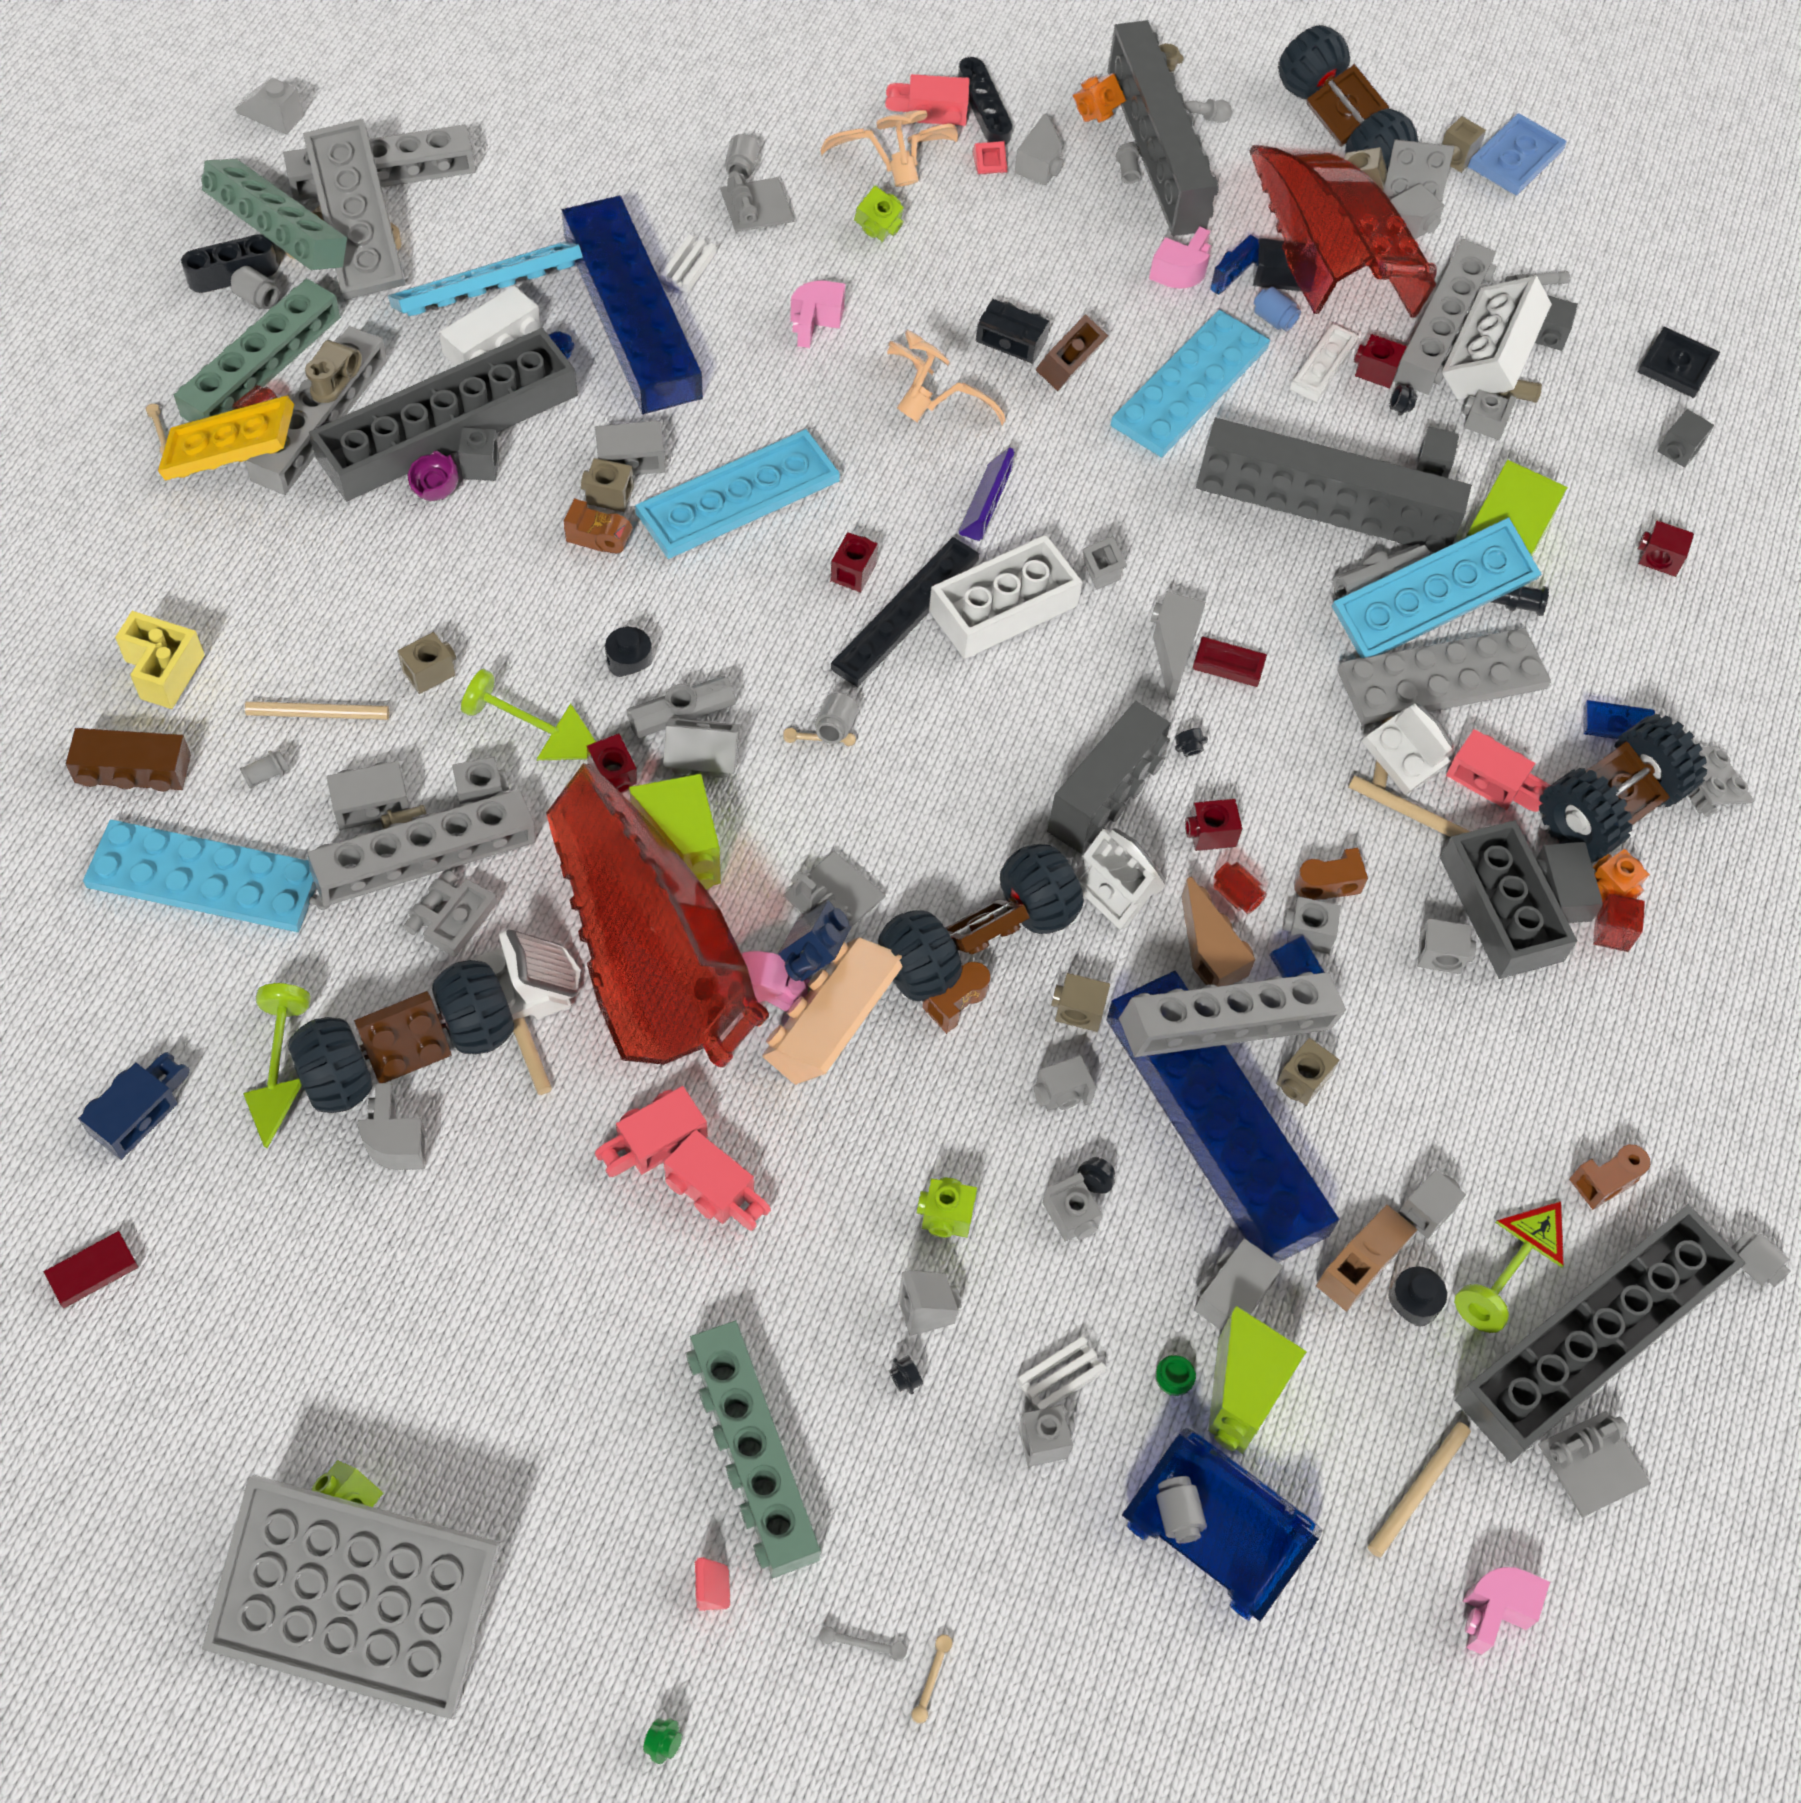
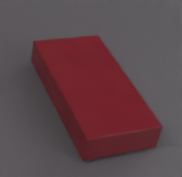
(1229, 661)
(91, 1269)

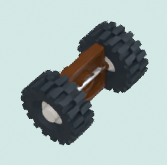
(1648, 769)

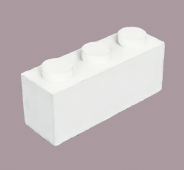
(490, 326)

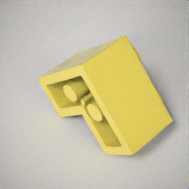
(163, 657)

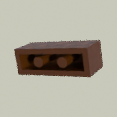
(128, 759)

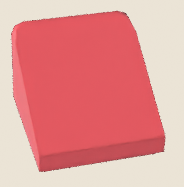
(990, 157)
(711, 1585)

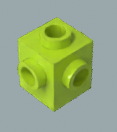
(879, 214)
(947, 1207)
(348, 1484)

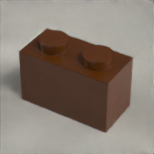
(1071, 352)

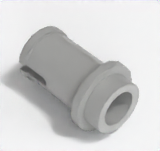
(1127, 157)
(264, 769)

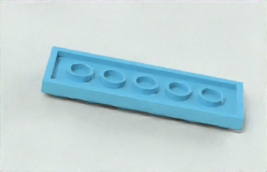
(476, 280)
(1190, 383)
(737, 493)
(1436, 589)
(202, 875)

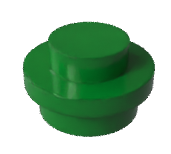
(1175, 1375)
(662, 1740)

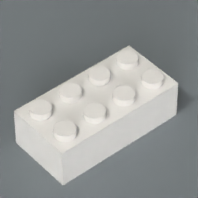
(1497, 337)
(1005, 596)

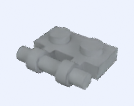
(459, 917)

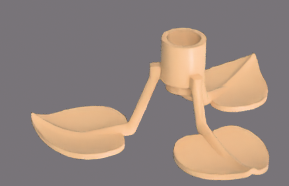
(903, 165)
(917, 397)

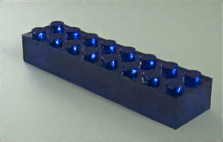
(632, 305)
(1233, 1139)

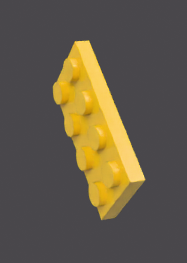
(226, 438)

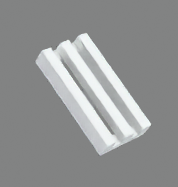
(677, 265)
(1088, 1356)

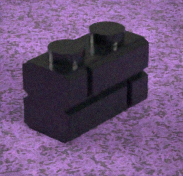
(1012, 330)

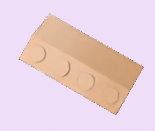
(831, 1010)

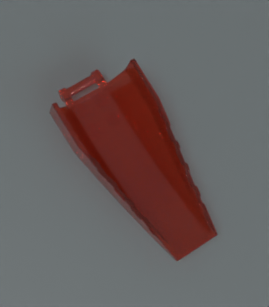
(1338, 224)
(653, 932)

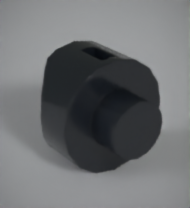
(628, 651)
(1418, 1295)

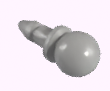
(1218, 111)

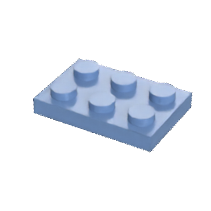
(1517, 154)

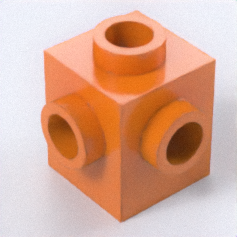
(1099, 98)
(1620, 875)

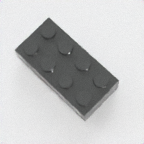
(1109, 777)
(1508, 899)

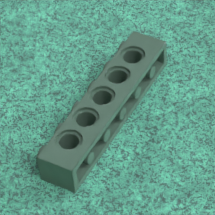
(274, 214)
(259, 352)
(727, 1348)

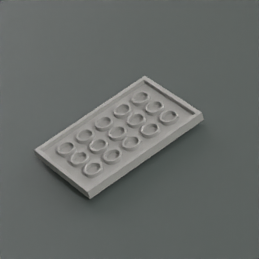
(351, 1596)

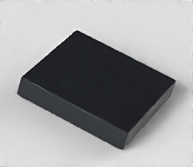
(1678, 362)

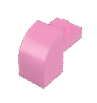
(1180, 264)
(816, 304)
(772, 981)
(1504, 1595)

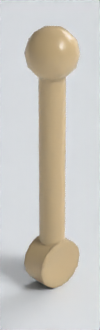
(154, 411)
(791, 735)
(943, 1645)

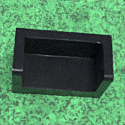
(1272, 267)

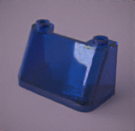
(1251, 1532)

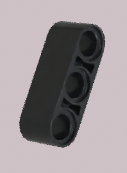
(213, 265)

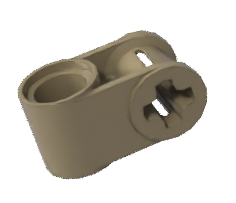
(332, 370)

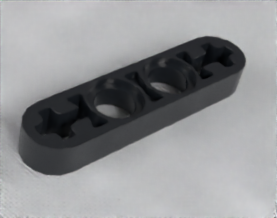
(989, 100)

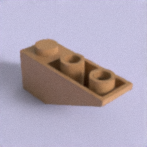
(1214, 947)
(1365, 1257)

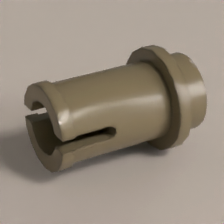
(1524, 390)
(401, 816)

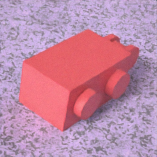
(940, 96)
(1497, 773)
(652, 1132)
(714, 1182)

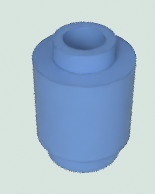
(1276, 309)

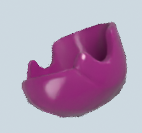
(433, 476)

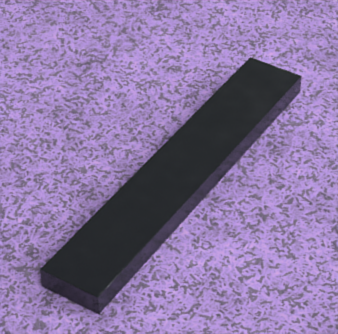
(901, 614)

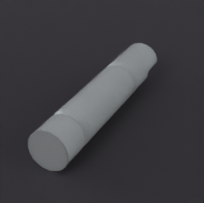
(1545, 278)

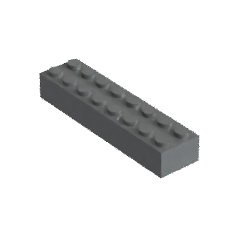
(1162, 128)
(482, 393)
(1332, 486)
(1598, 1333)

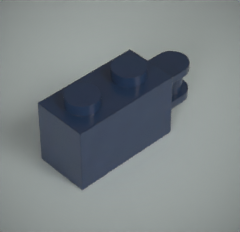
(814, 941)
(133, 1104)

